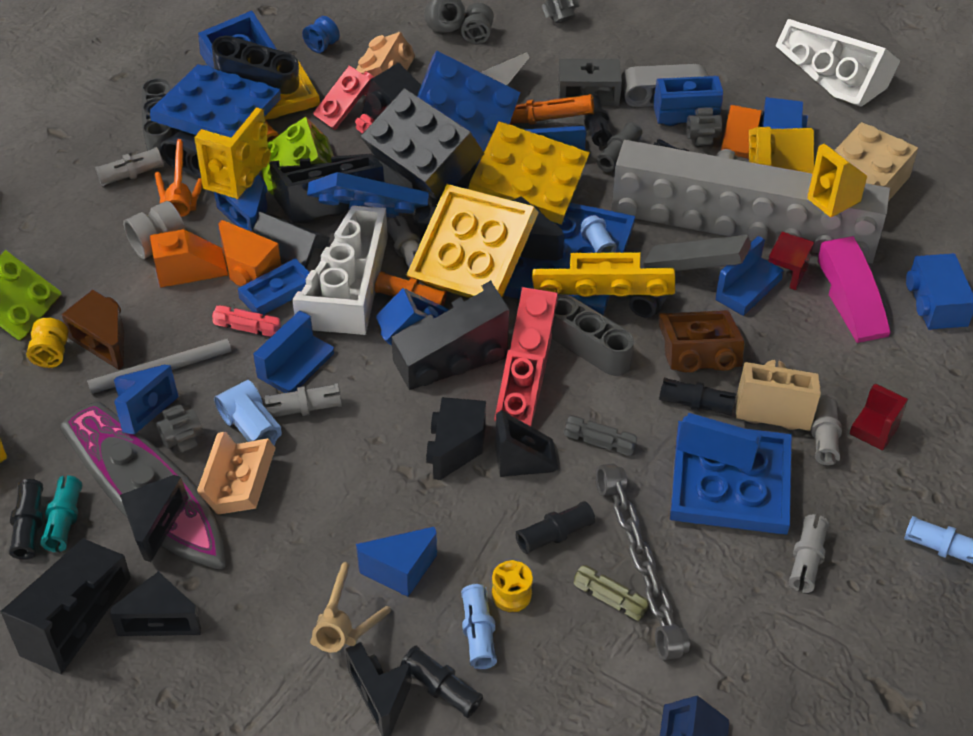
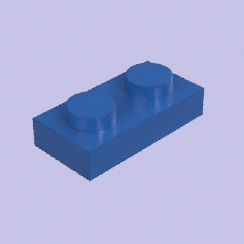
(274, 287)

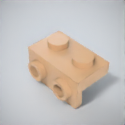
(385, 53)
(235, 474)

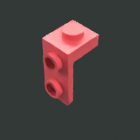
(343, 97)

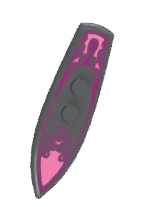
(131, 461)

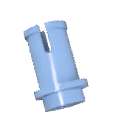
(595, 231)

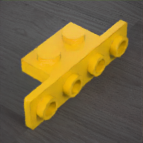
(606, 275)

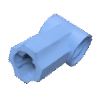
(245, 410)

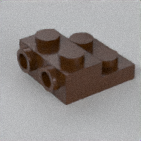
(701, 340)

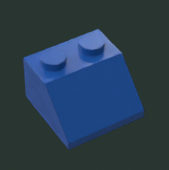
(243, 27)

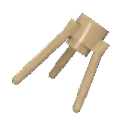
(334, 625)

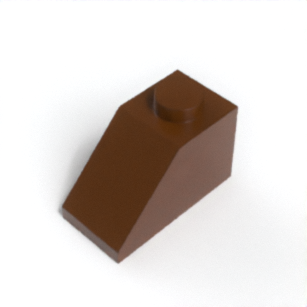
(97, 327)

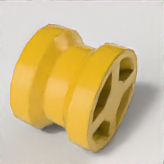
(509, 575)

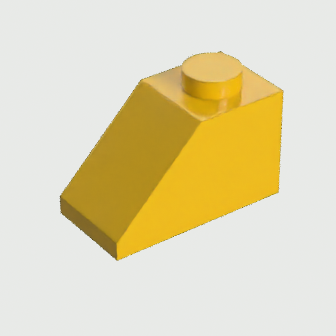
(835, 182)

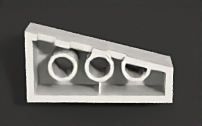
(343, 284)

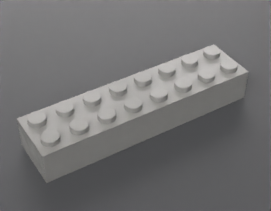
(737, 198)

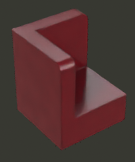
(793, 254)
(879, 417)

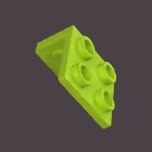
(296, 143)
(23, 296)

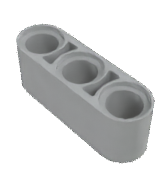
(640, 81)

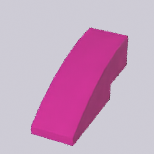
(853, 289)

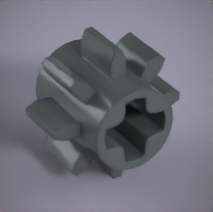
(560, 9)
(704, 126)
(179, 428)

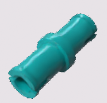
(61, 513)

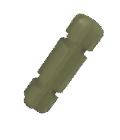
(611, 592)

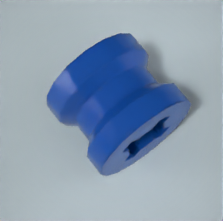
(320, 34)

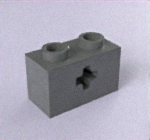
(592, 77)

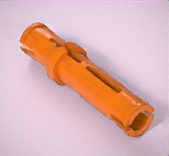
(553, 109)

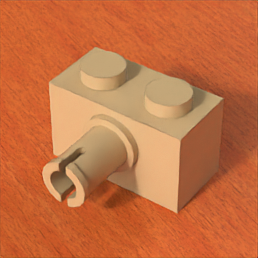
(777, 396)

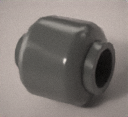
(444, 15)

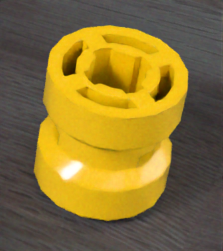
(47, 342)

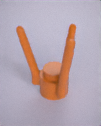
(178, 192)

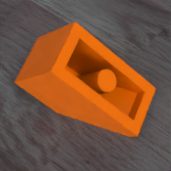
(247, 253)
(185, 258)

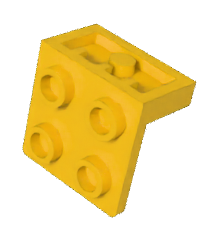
(782, 148)
(234, 162)

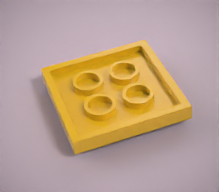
(530, 167)
(472, 242)

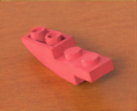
(527, 354)

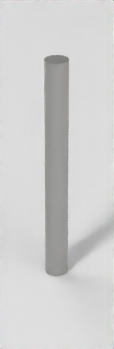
(176, 361)

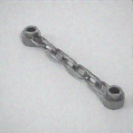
(669, 639)

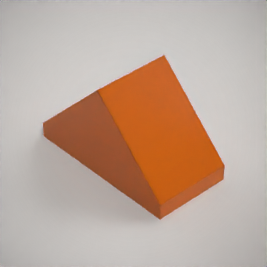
(737, 129)

